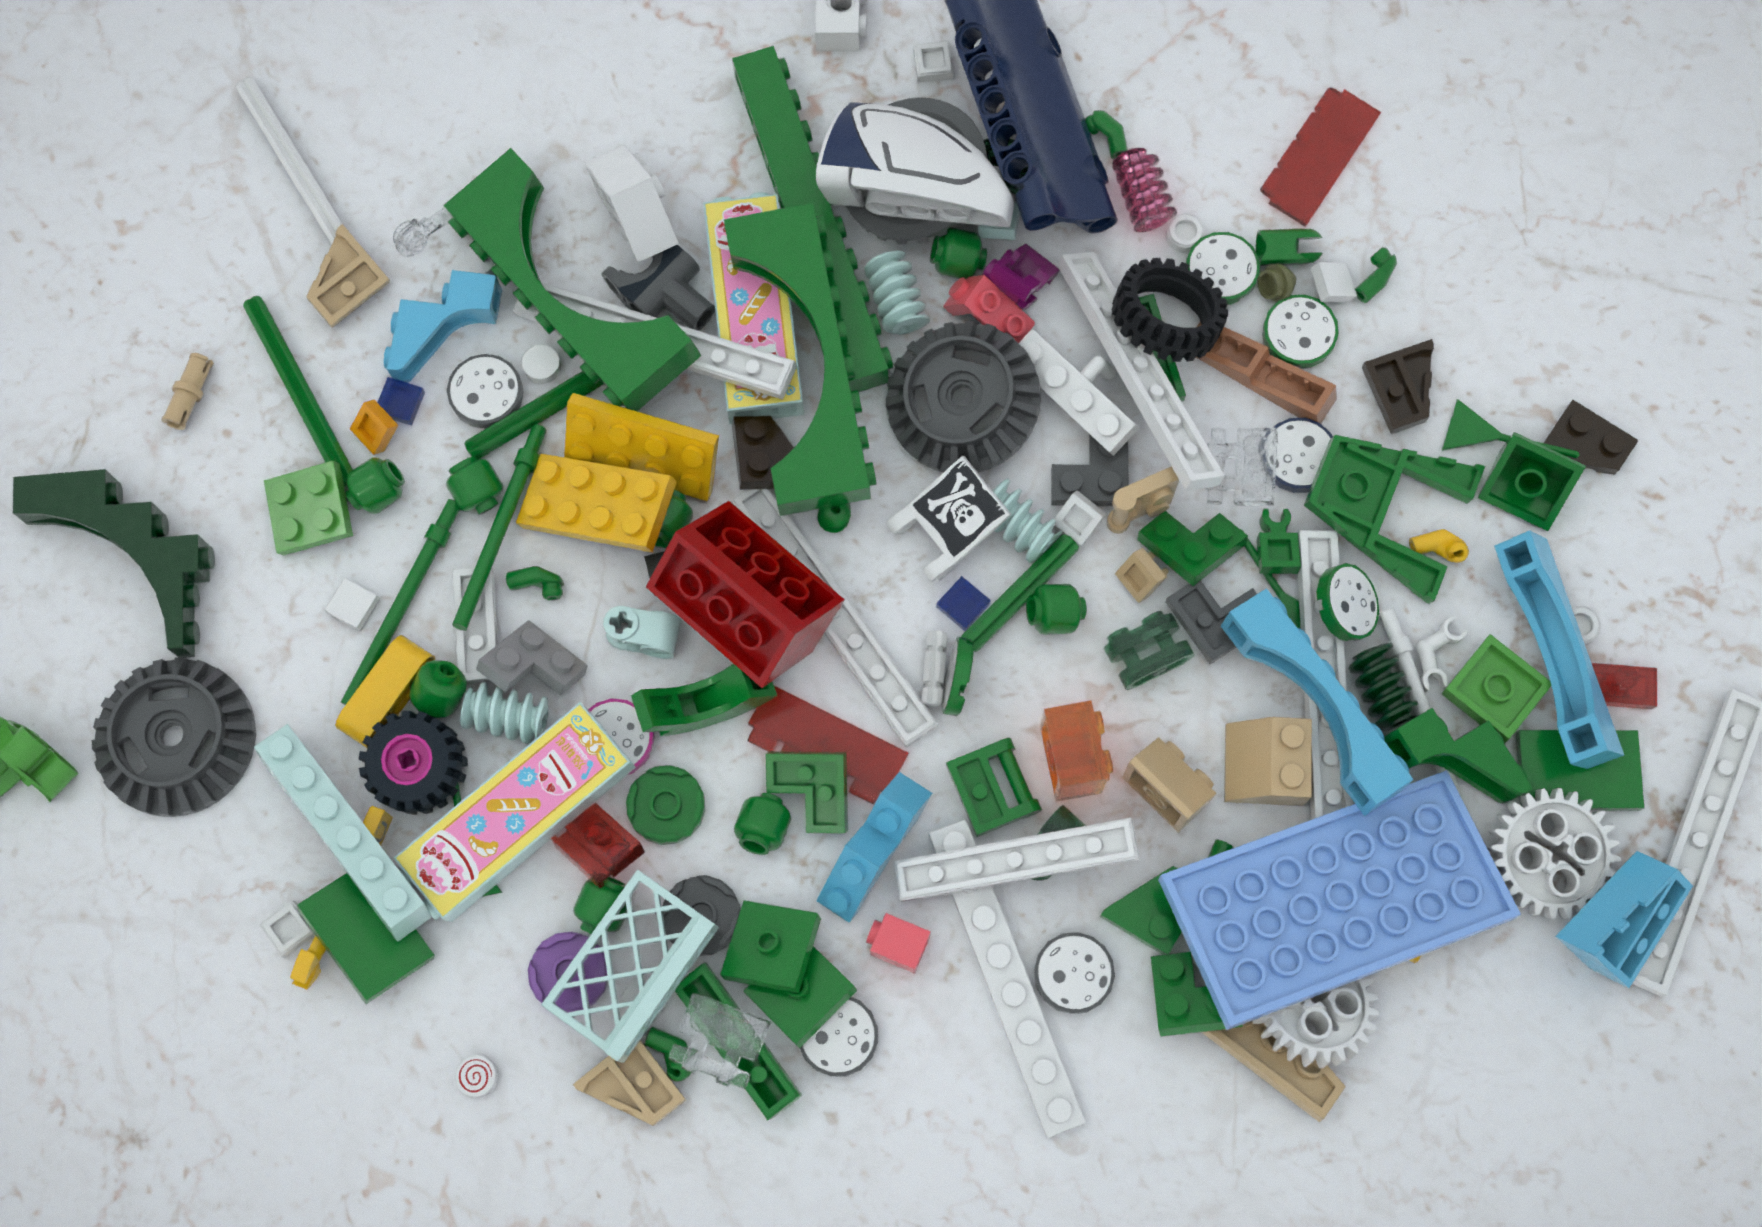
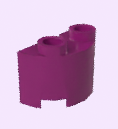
(1021, 274)

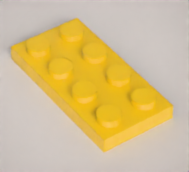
(641, 442)
(596, 502)

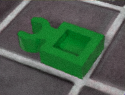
(1275, 548)

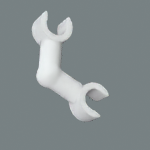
(1426, 649)

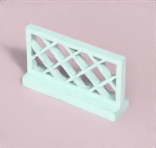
(660, 985)

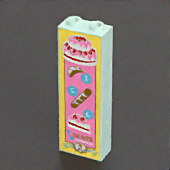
(750, 310)
(513, 813)

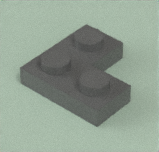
(1095, 481)
(1203, 618)

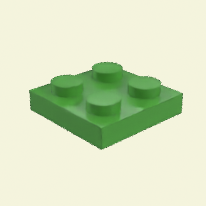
(308, 508)
(1497, 687)

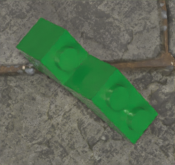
(1474, 757)

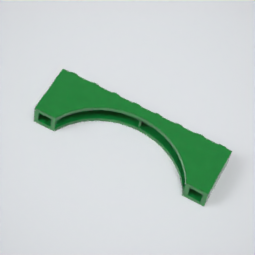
(628, 357)
(829, 459)

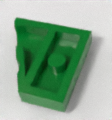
(1146, 916)

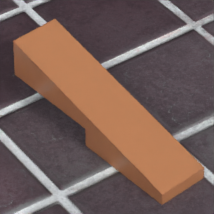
(1271, 377)

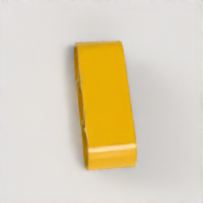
(383, 689)

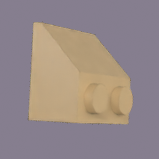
(1268, 761)
(1169, 783)

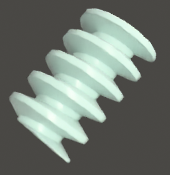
(894, 293)
(1023, 525)
(504, 714)

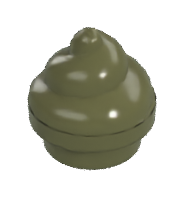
(1276, 282)

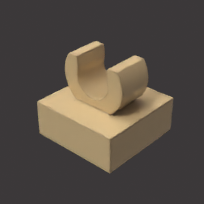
(1141, 574)

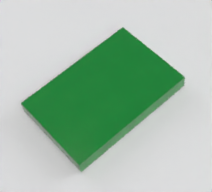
(1610, 785)
(360, 940)

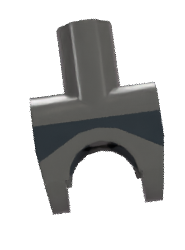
(663, 286)

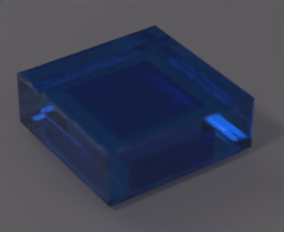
(401, 400)
(963, 603)

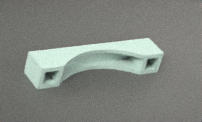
(343, 832)

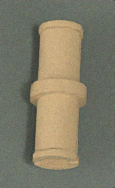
(187, 391)

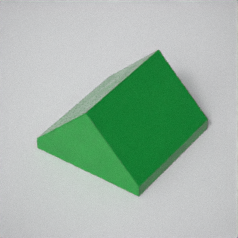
(1530, 481)

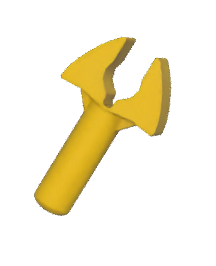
(307, 965)

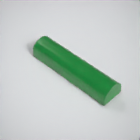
(768, 1081)

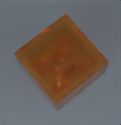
(1075, 751)

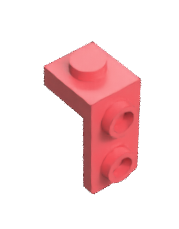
(988, 305)

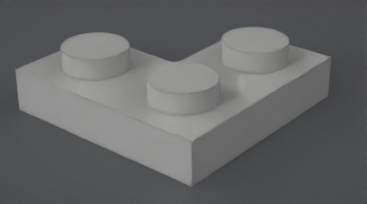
(535, 652)

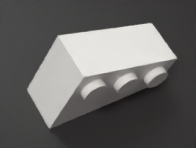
(634, 200)

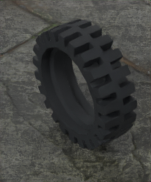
(1155, 333)

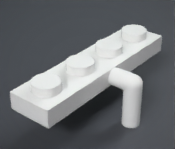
(1077, 394)

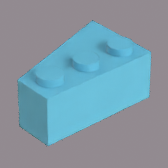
(1626, 918)

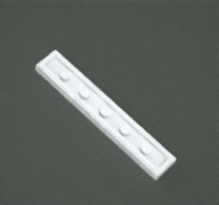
(1016, 859)

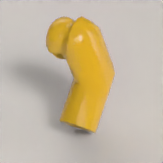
(1442, 543)

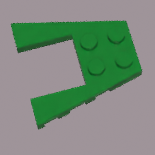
(1356, 491)

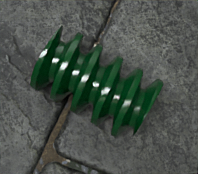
(1383, 687)

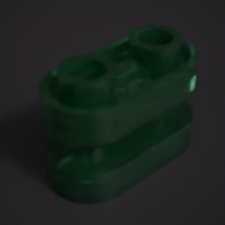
(1155, 630)

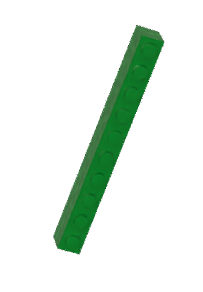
(793, 175)

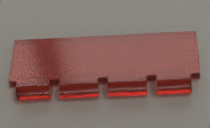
(1319, 154)
(811, 729)

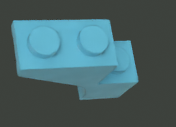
(424, 326)
(873, 846)

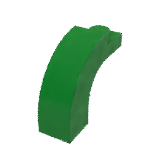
(699, 703)

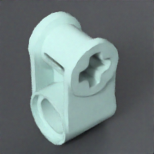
(648, 631)

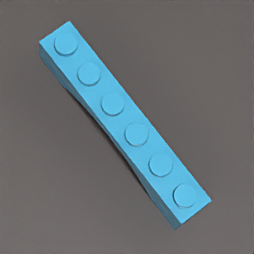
(1579, 702)
(1367, 764)

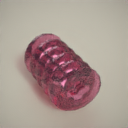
(1141, 189)

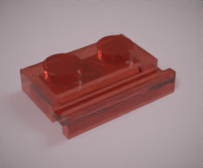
(598, 845)

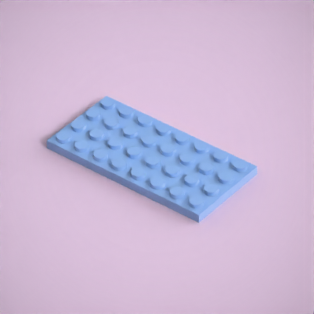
(1337, 899)

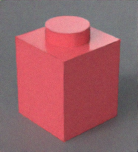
(898, 942)

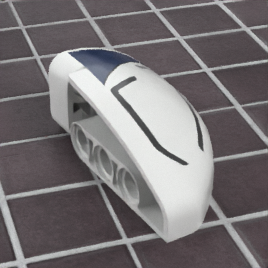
(909, 168)

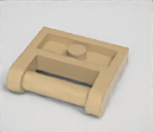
(1142, 497)

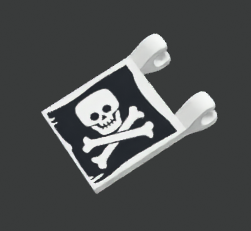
(956, 514)

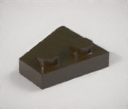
(1402, 385)
(1596, 439)
(758, 447)

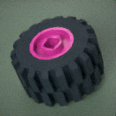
(413, 762)

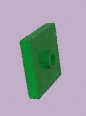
(770, 946)
(804, 1013)

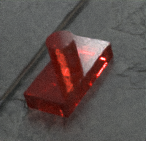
(1627, 685)

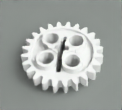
(1570, 824)
(1351, 1028)

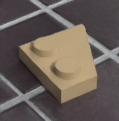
(345, 279)
(634, 1087)

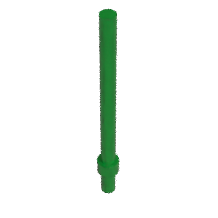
(525, 464)
(436, 537)

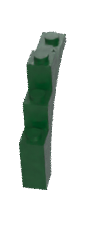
(94, 504)

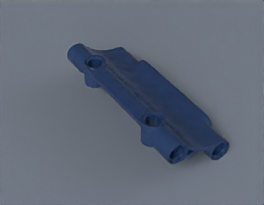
(1040, 107)

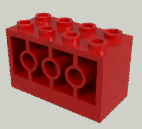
(744, 593)

